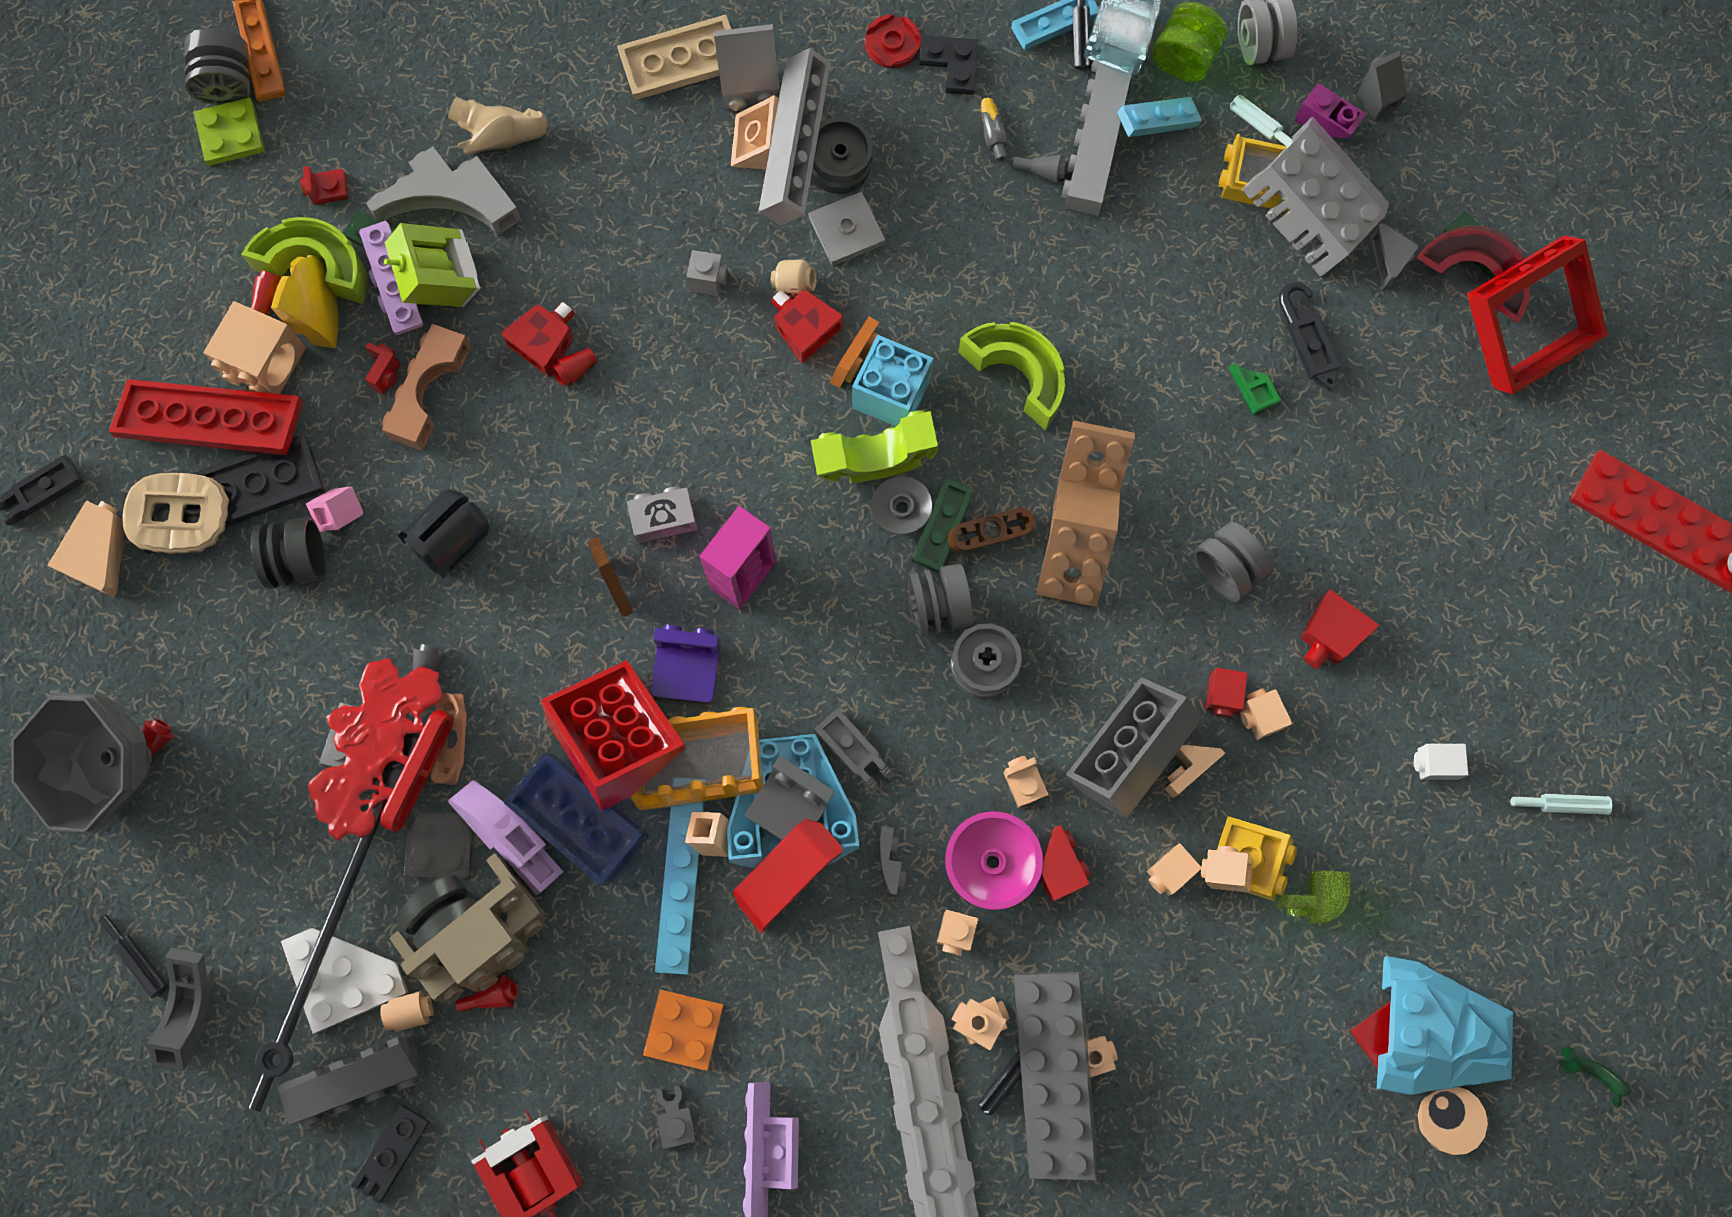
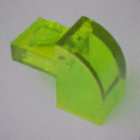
(1326, 901)

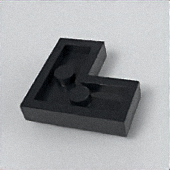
(957, 55)

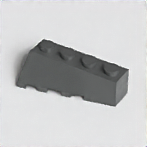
(351, 1080)

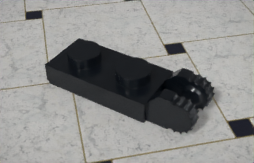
(40, 489)

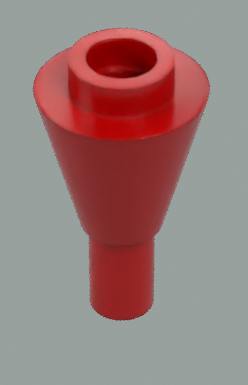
(156, 734)
(500, 995)

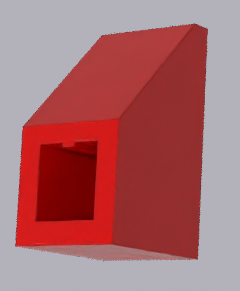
(1061, 869)

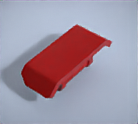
(786, 872)

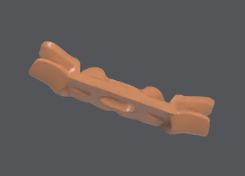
(450, 760)

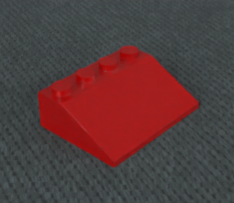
(612, 733)

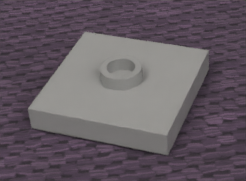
(846, 228)

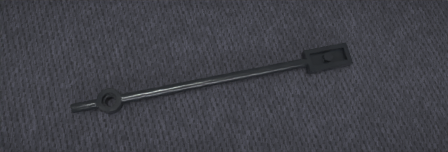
(266, 1053)

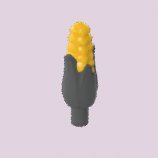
(994, 130)

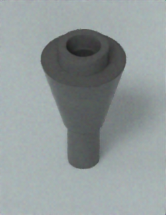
(1048, 167)
(427, 657)

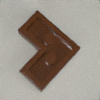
(610, 577)

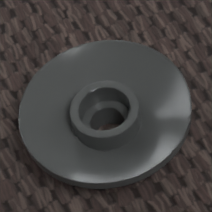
(900, 491)

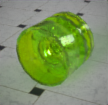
(1190, 41)

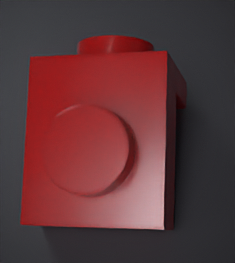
(384, 371)

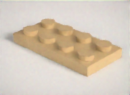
(672, 58)

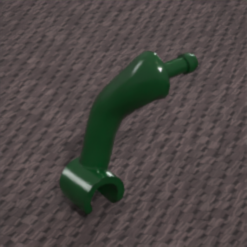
(1575, 1063)

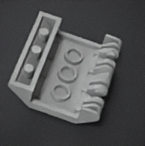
(1321, 195)

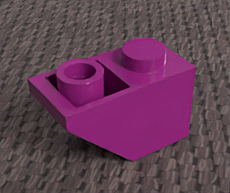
(1331, 112)

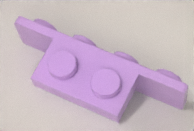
(401, 315)
(769, 1152)

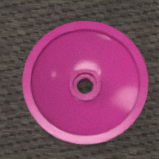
(999, 837)

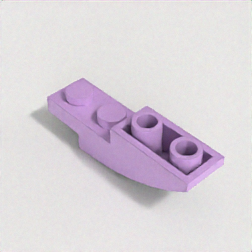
(507, 834)

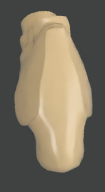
(495, 125)

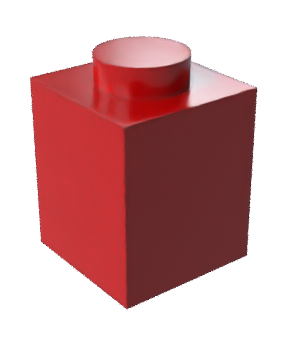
(1226, 692)

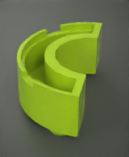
(303, 236)
(1026, 351)
(876, 456)

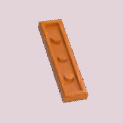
(262, 54)

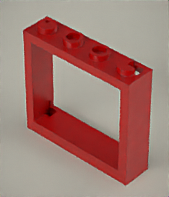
(1575, 259)

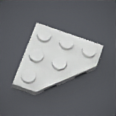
(347, 980)

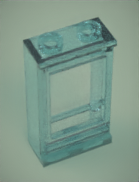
(1122, 33)

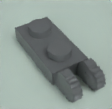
(852, 748)

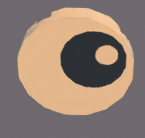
(1453, 1120)

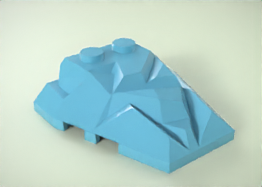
(1440, 1033)

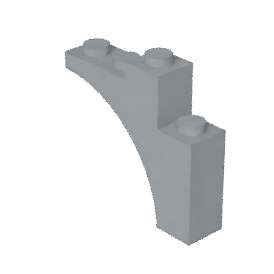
(434, 185)

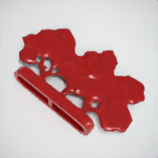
(372, 739)

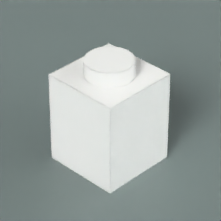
(1441, 761)

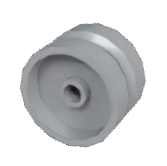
(1267, 30)

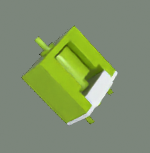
(432, 265)

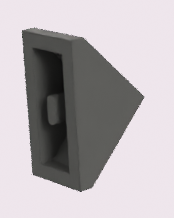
(1391, 253)

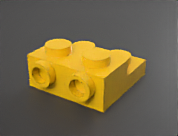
(1269, 853)

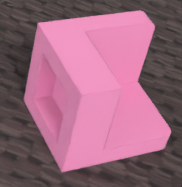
(335, 508)

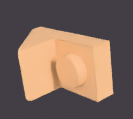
(1197, 761)

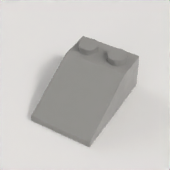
(747, 65)

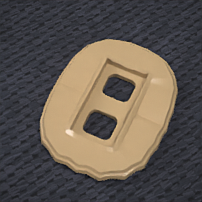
(174, 534)

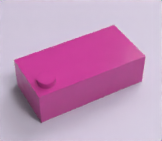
(739, 557)

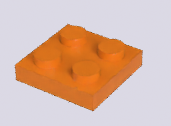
(859, 348)
(683, 1030)

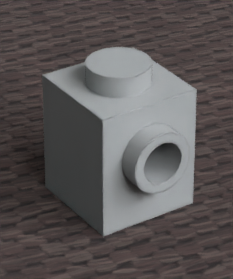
(706, 273)

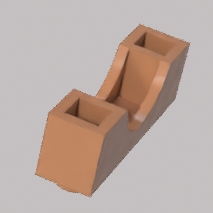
(439, 354)

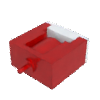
(533, 1178)

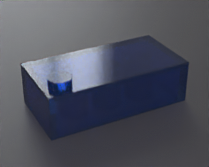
(568, 817)

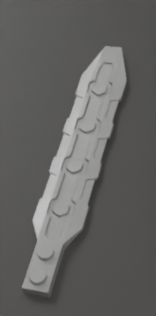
(923, 1088)

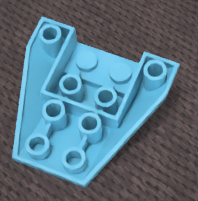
(751, 843)

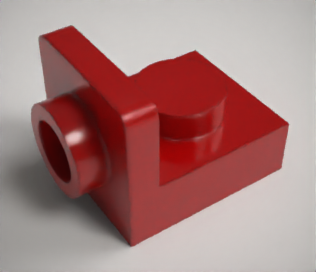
(324, 186)

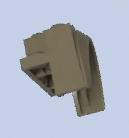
(476, 943)

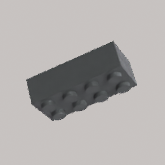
(1134, 747)

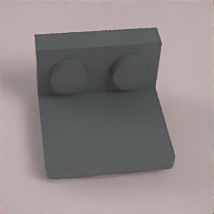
(788, 799)

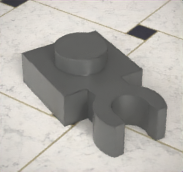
(676, 1124)

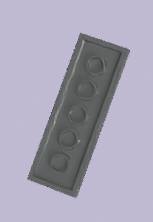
(1055, 1076)

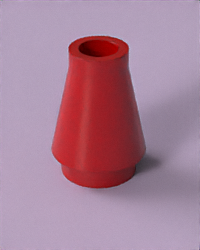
(264, 291)
(573, 366)

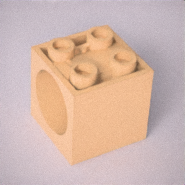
(254, 350)

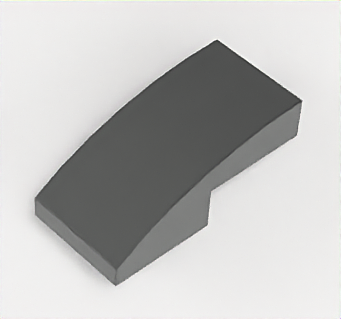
(891, 870)

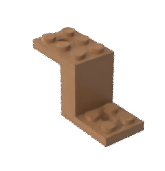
(1085, 514)

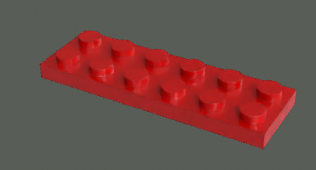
(206, 416)
(1657, 517)

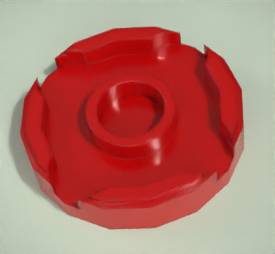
(891, 50)

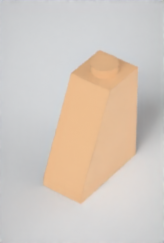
(92, 548)

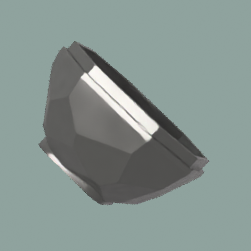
(79, 762)

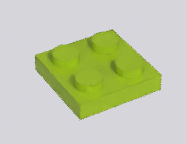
(229, 131)

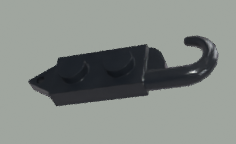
(1309, 338)

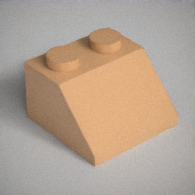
(754, 135)

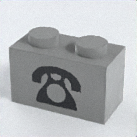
(661, 514)

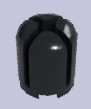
(446, 531)

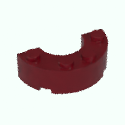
(1483, 246)

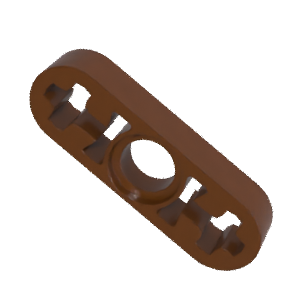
(1008, 516)

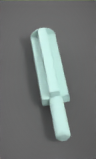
(1259, 120)
(1567, 803)

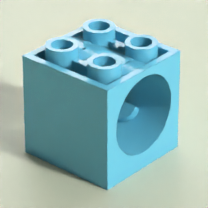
(891, 381)

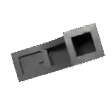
(186, 1010)

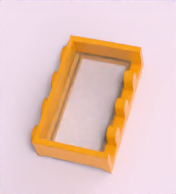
(717, 761)

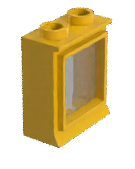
(1245, 160)

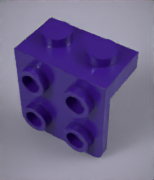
(685, 664)

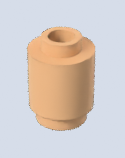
(407, 1012)

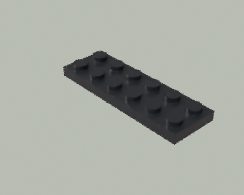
(258, 483)

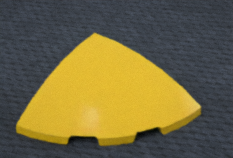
(308, 302)

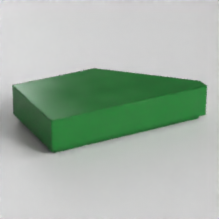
(1255, 388)

